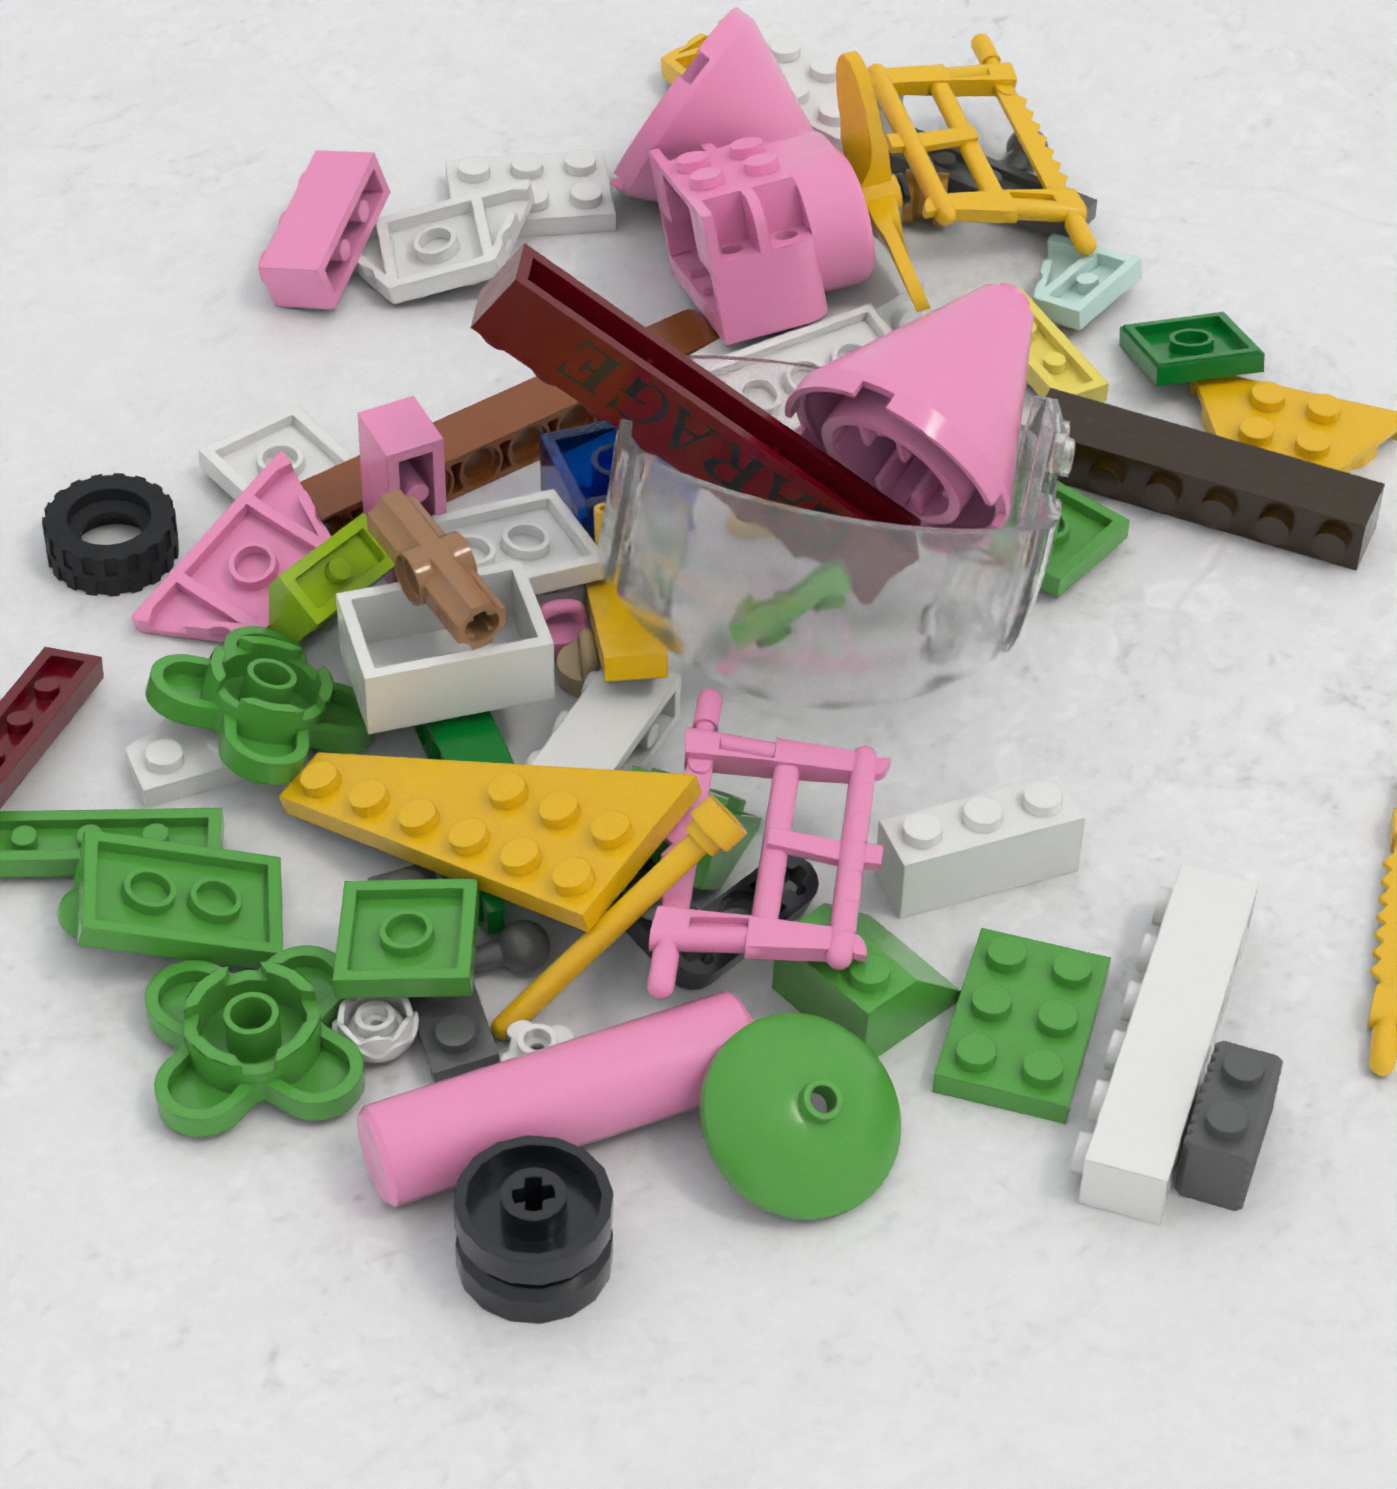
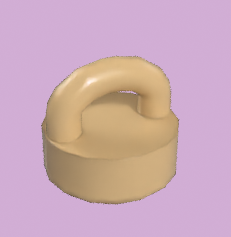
(577, 661)

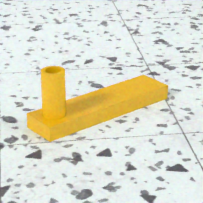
(621, 642)

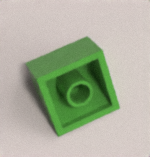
(872, 999)

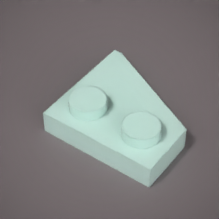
(1080, 287)

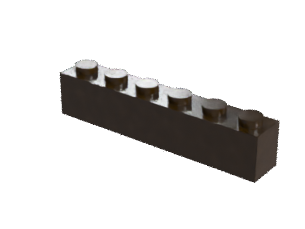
(1220, 482)

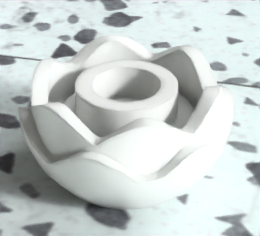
(378, 1026)

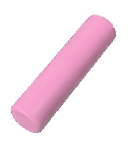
(563, 1091)

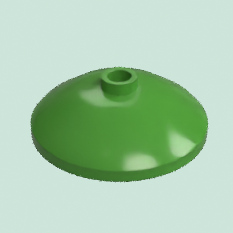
(772, 1137)

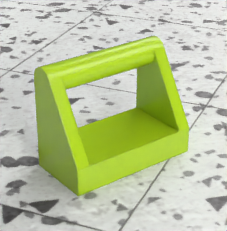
(306, 592)

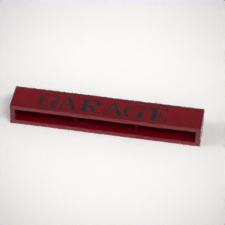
(675, 404)

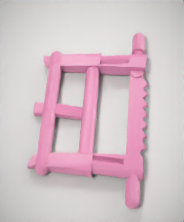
(762, 933)

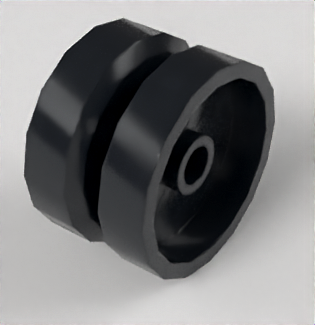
(533, 1229)

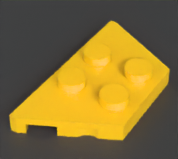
(1294, 421)

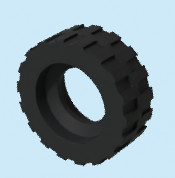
(118, 566)

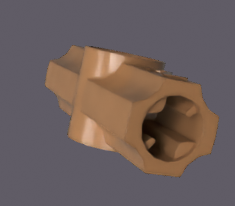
(436, 569)

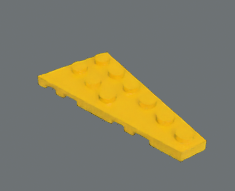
(527, 832)

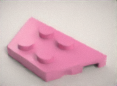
(230, 568)

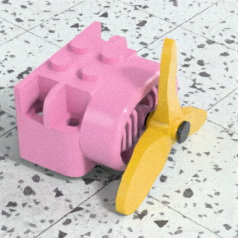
(782, 222)

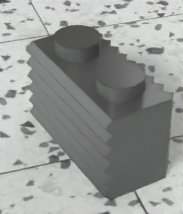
(1228, 1125)

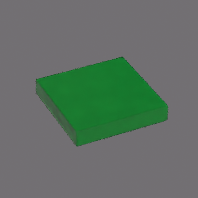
(1191, 349)

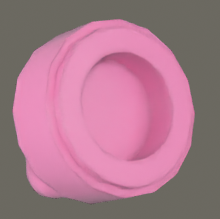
(564, 621)

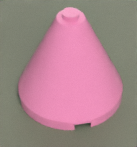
(721, 97)
(931, 409)

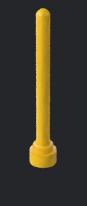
(708, 832)

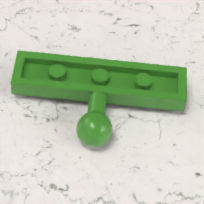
(50, 841)

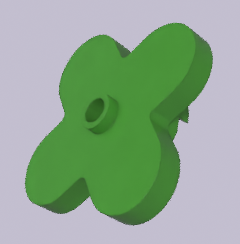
(259, 703)
(251, 1042)

